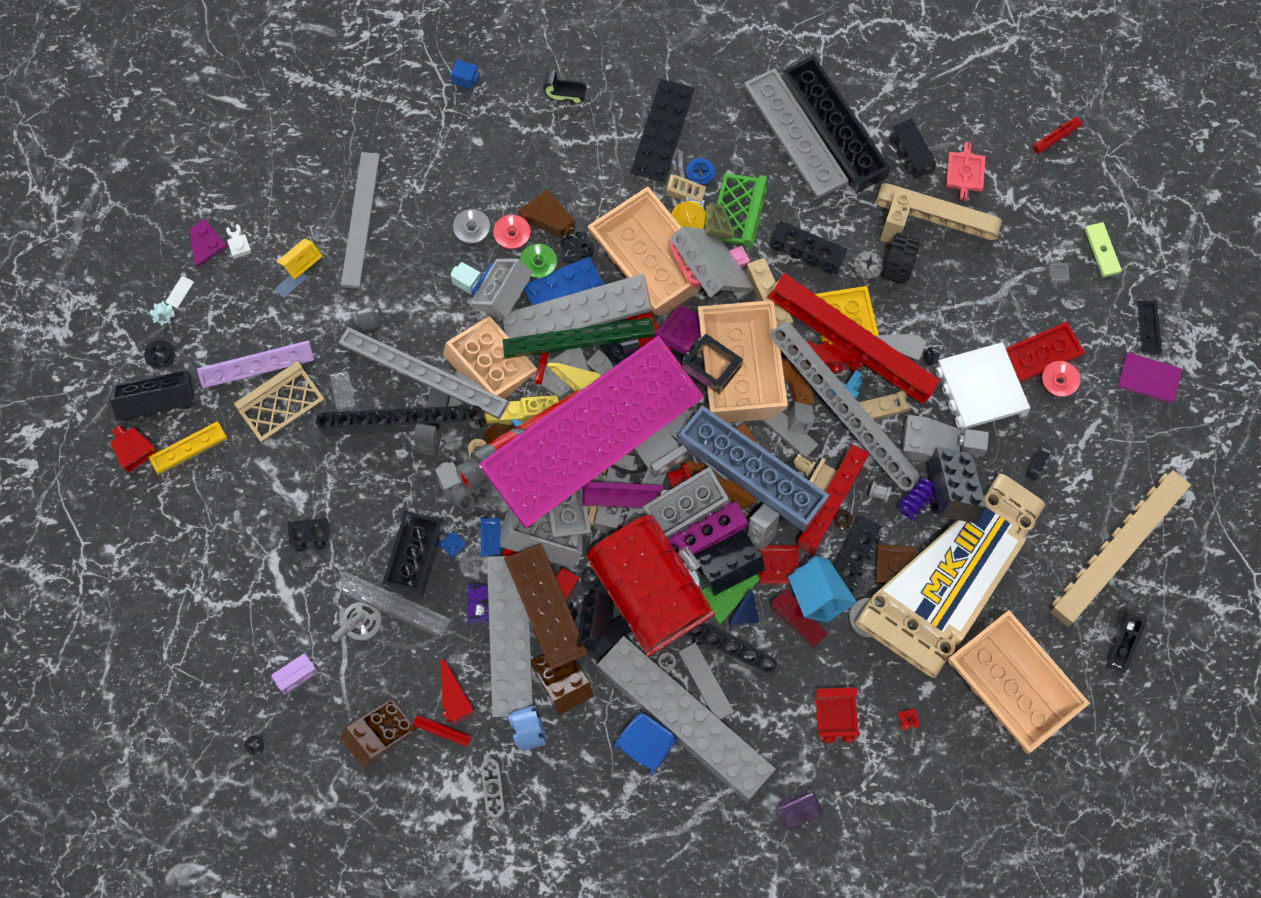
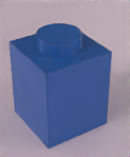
(465, 74)

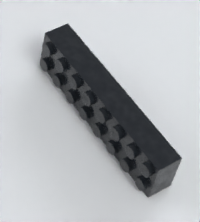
(836, 124)

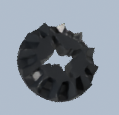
(159, 346)

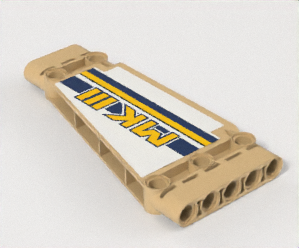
(951, 580)

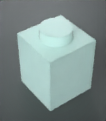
(465, 277)

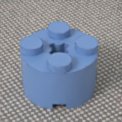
(528, 728)

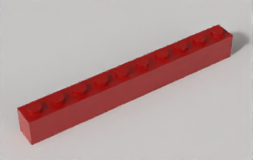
(853, 338)

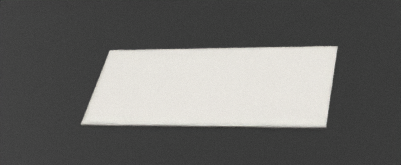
(179, 292)

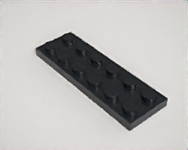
(662, 131)

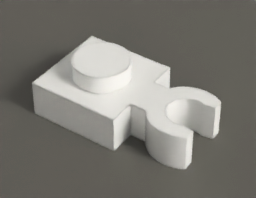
(238, 243)

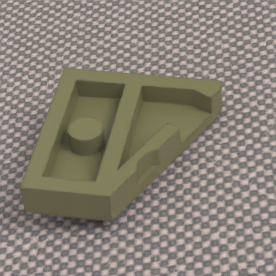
(717, 222)

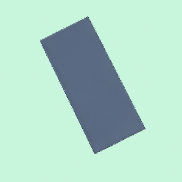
(289, 284)

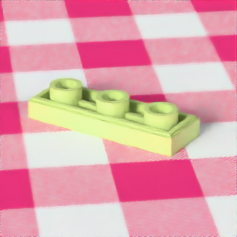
(1100, 241)

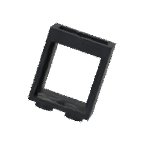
(719, 384)

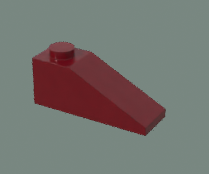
(788, 609)

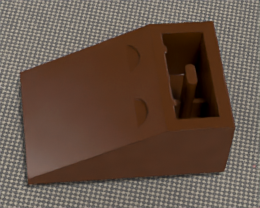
(564, 685)
(377, 733)

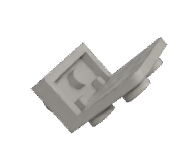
(661, 453)

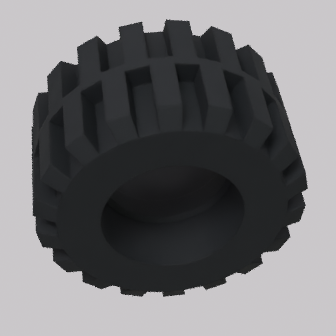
(902, 258)

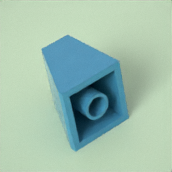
(820, 590)

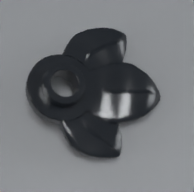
(575, 246)

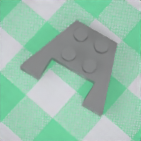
(551, 381)

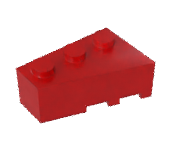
(835, 357)

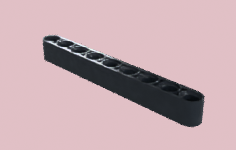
(394, 415)

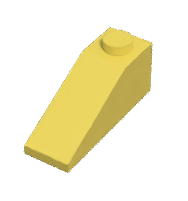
(573, 376)

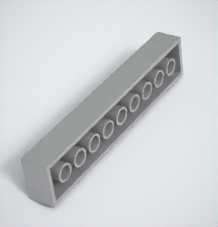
(686, 718)

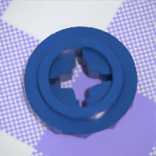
(706, 167)

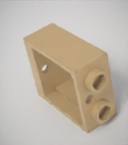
(897, 216)

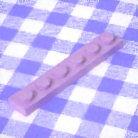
(255, 364)

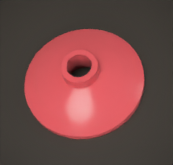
(511, 224)
(1063, 371)

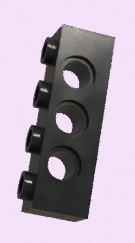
(805, 239)
(864, 529)

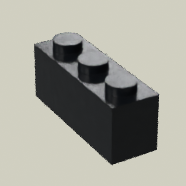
(912, 149)

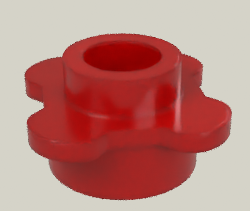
(912, 714)

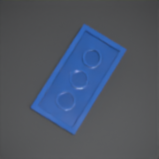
(564, 282)

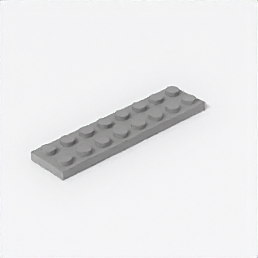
(796, 133)
(582, 309)
(508, 642)

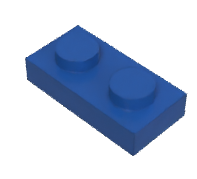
(490, 537)

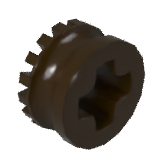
(842, 525)

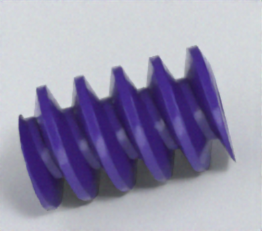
(916, 499)

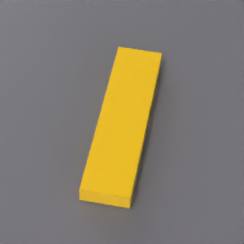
(187, 448)

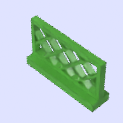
(755, 207)

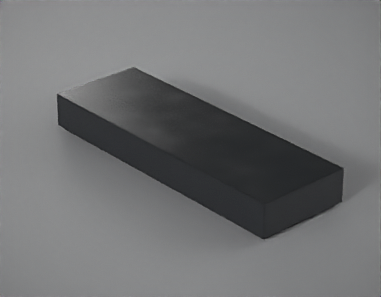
(1149, 327)

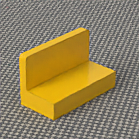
(300, 258)

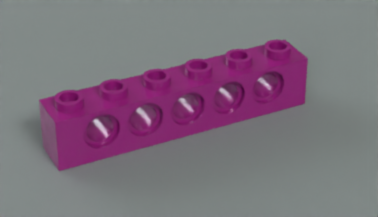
(737, 523)

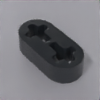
(1039, 463)

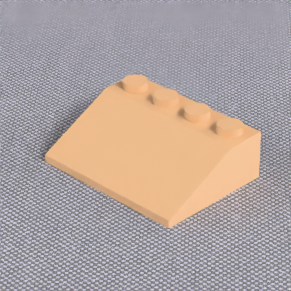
(481, 358)

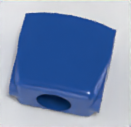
(646, 742)

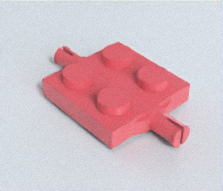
(965, 171)

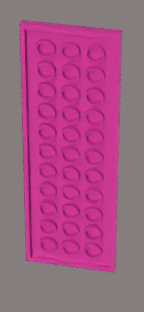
(590, 431)

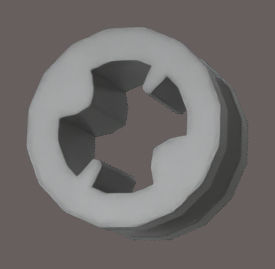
(663, 656)

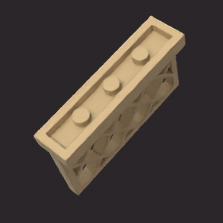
(267, 390)

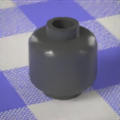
(369, 318)

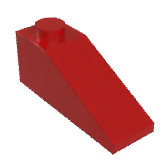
(453, 699)

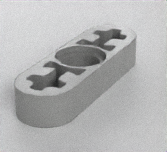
(485, 774)

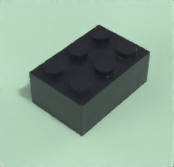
(729, 563)

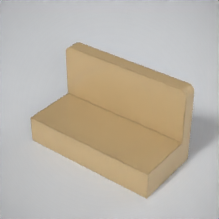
(823, 475)

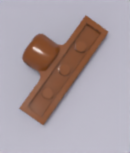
(799, 385)

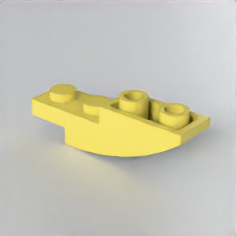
(523, 409)

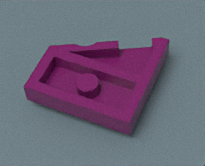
(205, 242)

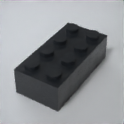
(956, 485)
(413, 555)

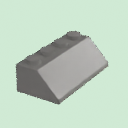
(688, 502)
(558, 550)

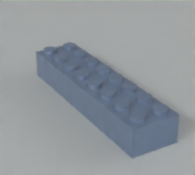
(753, 468)

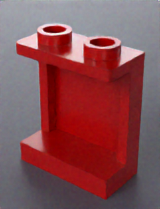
(836, 714)

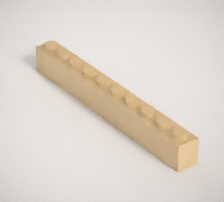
(1120, 548)

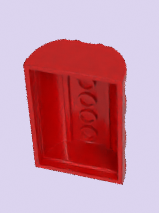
(649, 584)

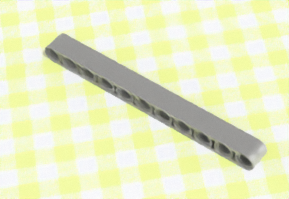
(854, 409)

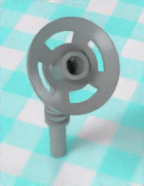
(358, 622)

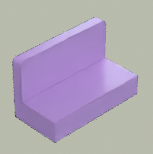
(294, 674)

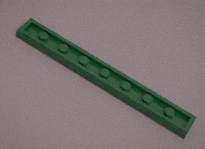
(578, 337)

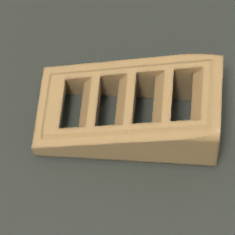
(679, 181)

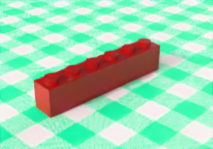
(838, 491)

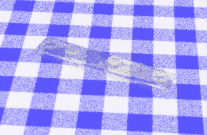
(393, 604)

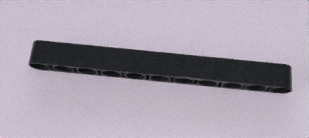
(702, 639)

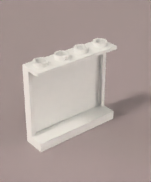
(981, 386)

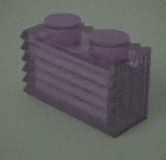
(799, 810)

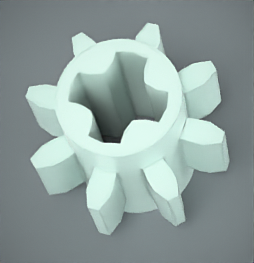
(165, 313)

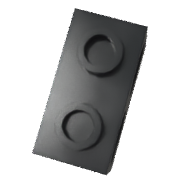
(309, 529)

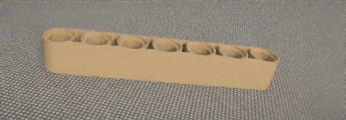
(944, 213)

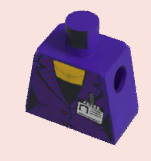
(477, 604)

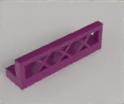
(619, 495)

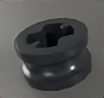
(250, 740)

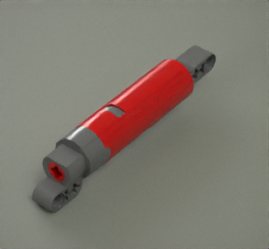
(475, 483)

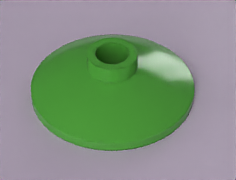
(539, 253)

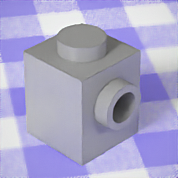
(800, 418)
(974, 442)

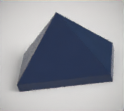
(746, 612)

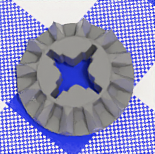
(861, 267)

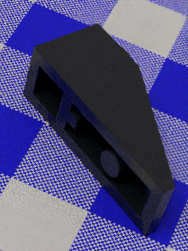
(595, 616)
(608, 639)
(1126, 640)

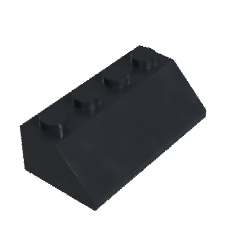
(151, 395)

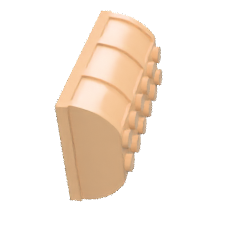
(639, 243)
(759, 385)
(1018, 682)

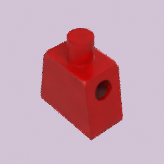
(131, 448)

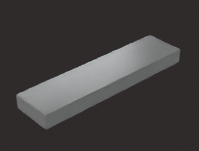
(705, 681)

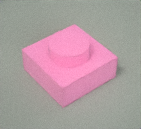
(740, 256)

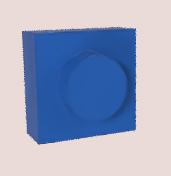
(453, 544)

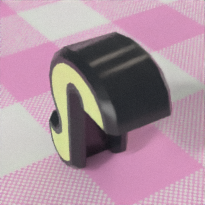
(563, 89)

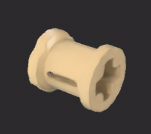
(804, 464)

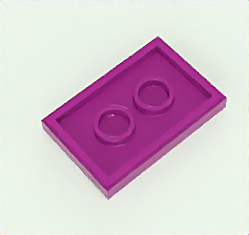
(680, 330)
(1149, 378)

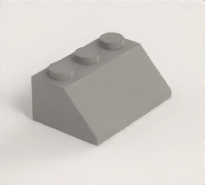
(502, 287)

